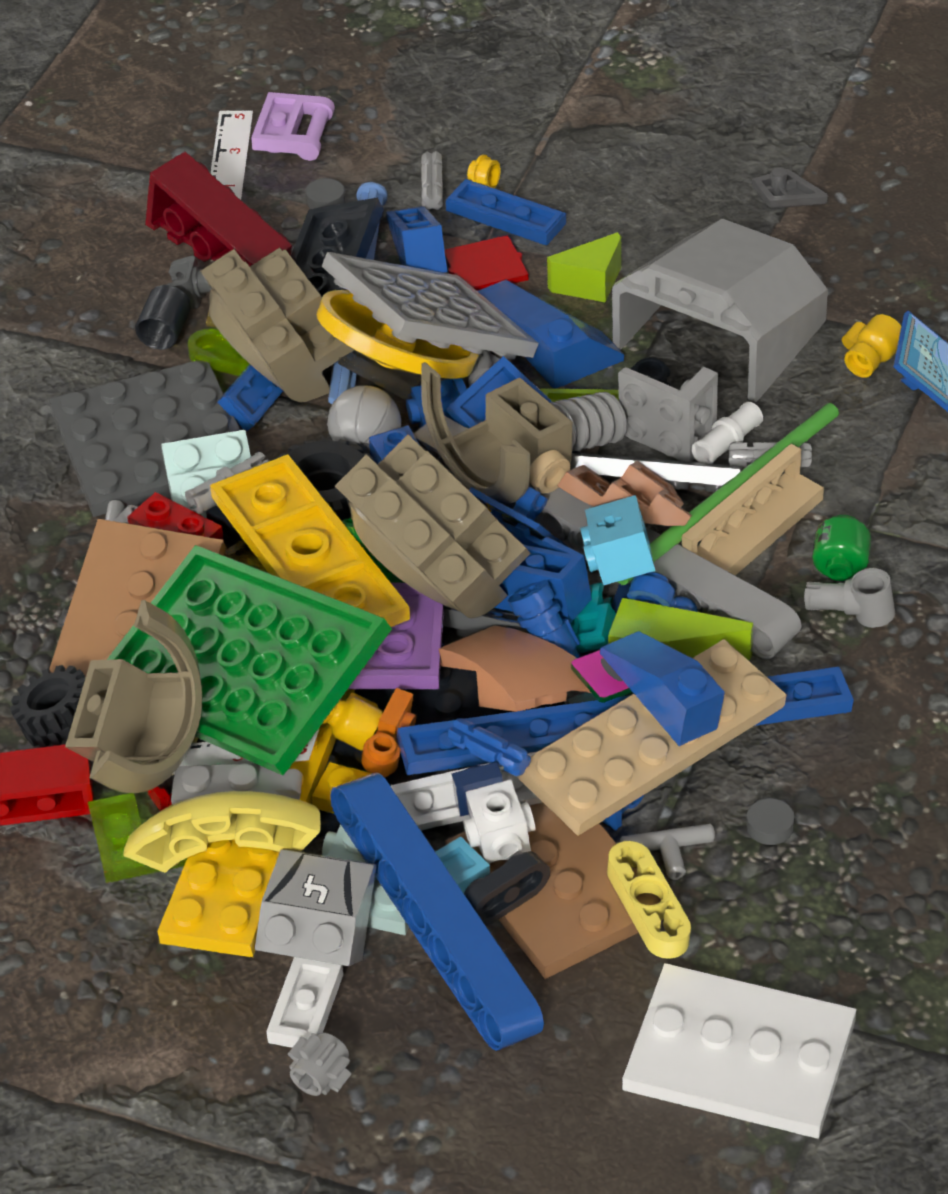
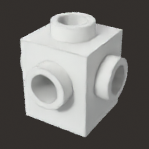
(498, 821)

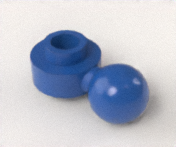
(656, 589)

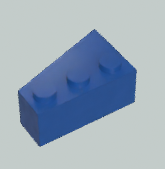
(552, 562)

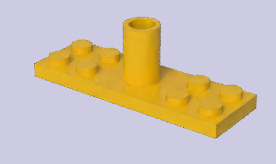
(303, 538)

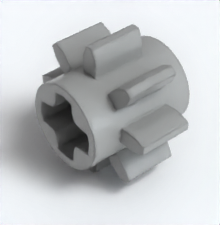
(319, 1064)

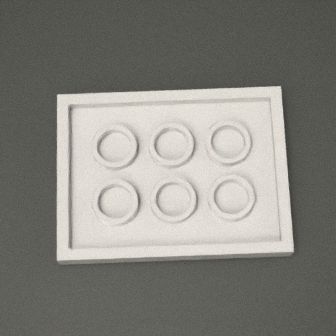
(740, 1050)

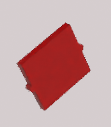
(487, 262)

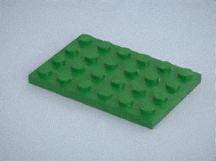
(265, 653)

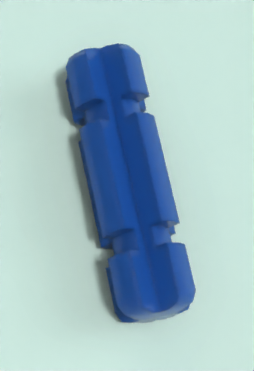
(489, 747)

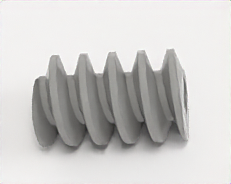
(595, 419)

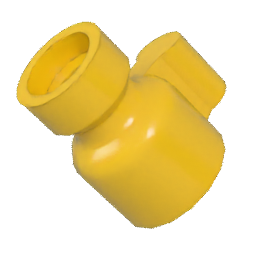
(871, 344)
(354, 720)

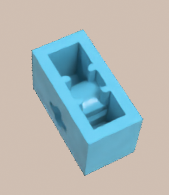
(617, 541)

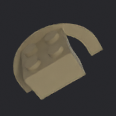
(500, 450)
(137, 721)

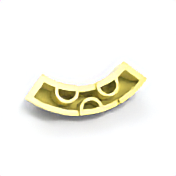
(246, 816)

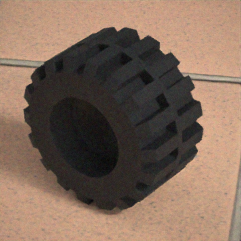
(325, 465)

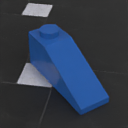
(417, 238)
(668, 685)

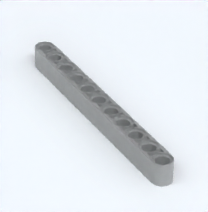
(690, 575)

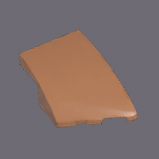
(654, 495)
(514, 668)

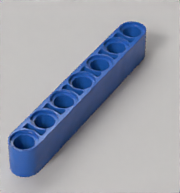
(437, 911)

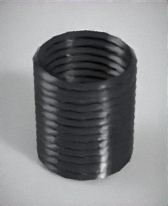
(163, 317)

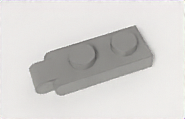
(208, 779)

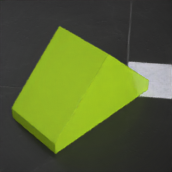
(586, 269)

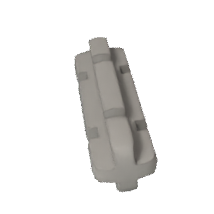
(432, 180)
(741, 454)

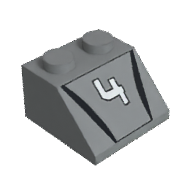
(316, 908)

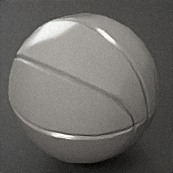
(362, 414)

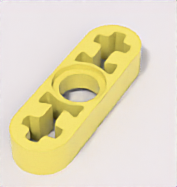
(648, 917)

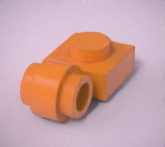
(382, 751)

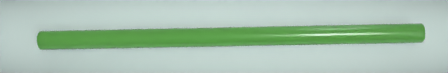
(797, 437)

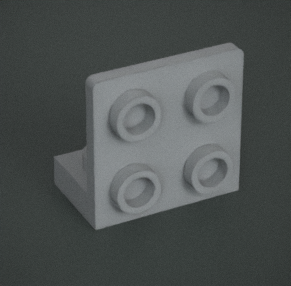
(666, 416)

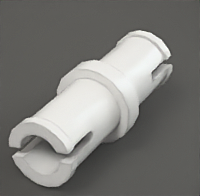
(726, 431)

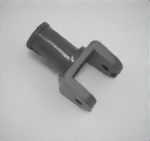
(189, 280)

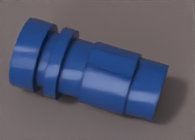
(541, 616)

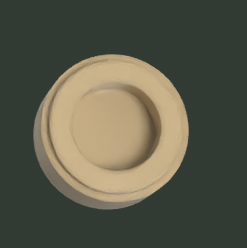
(548, 471)

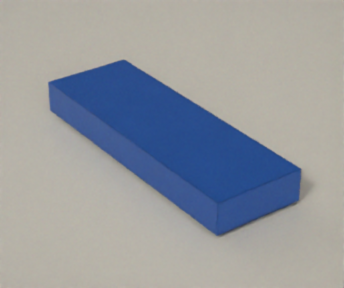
(506, 212)

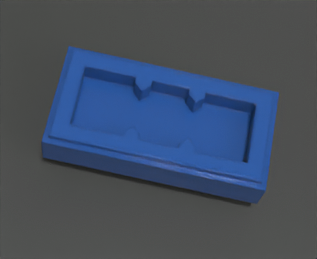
(249, 397)

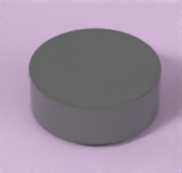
(324, 193)
(770, 821)

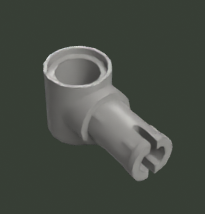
(865, 595)

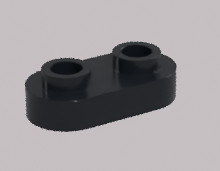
(508, 886)

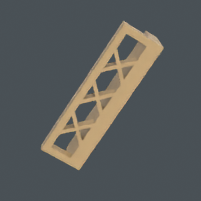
(755, 514)

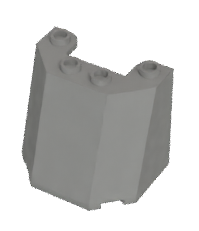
(733, 282)

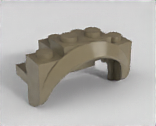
(273, 321)
(431, 529)

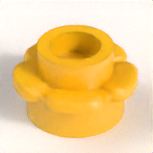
(484, 171)

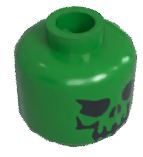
(841, 547)

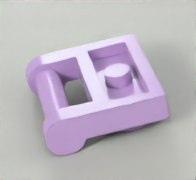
(280, 121)

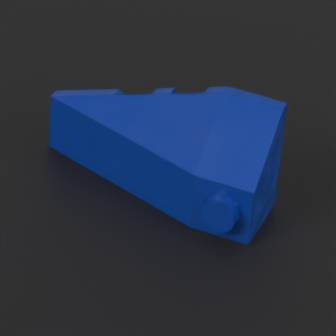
(566, 344)

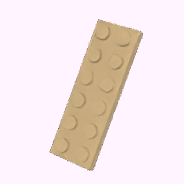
(630, 753)

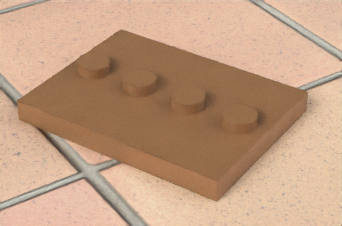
(118, 572)
(578, 906)

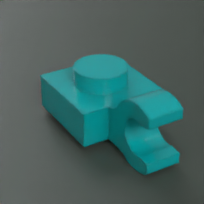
(594, 621)

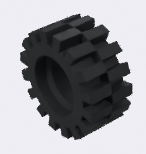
(48, 705)

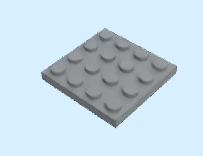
(429, 306)

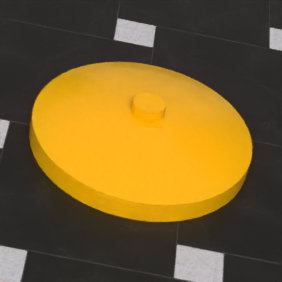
(360, 331)

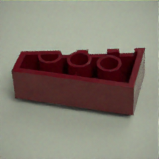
(207, 214)

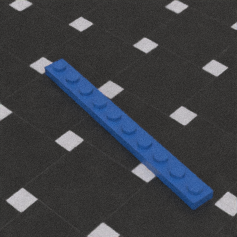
(429, 749)

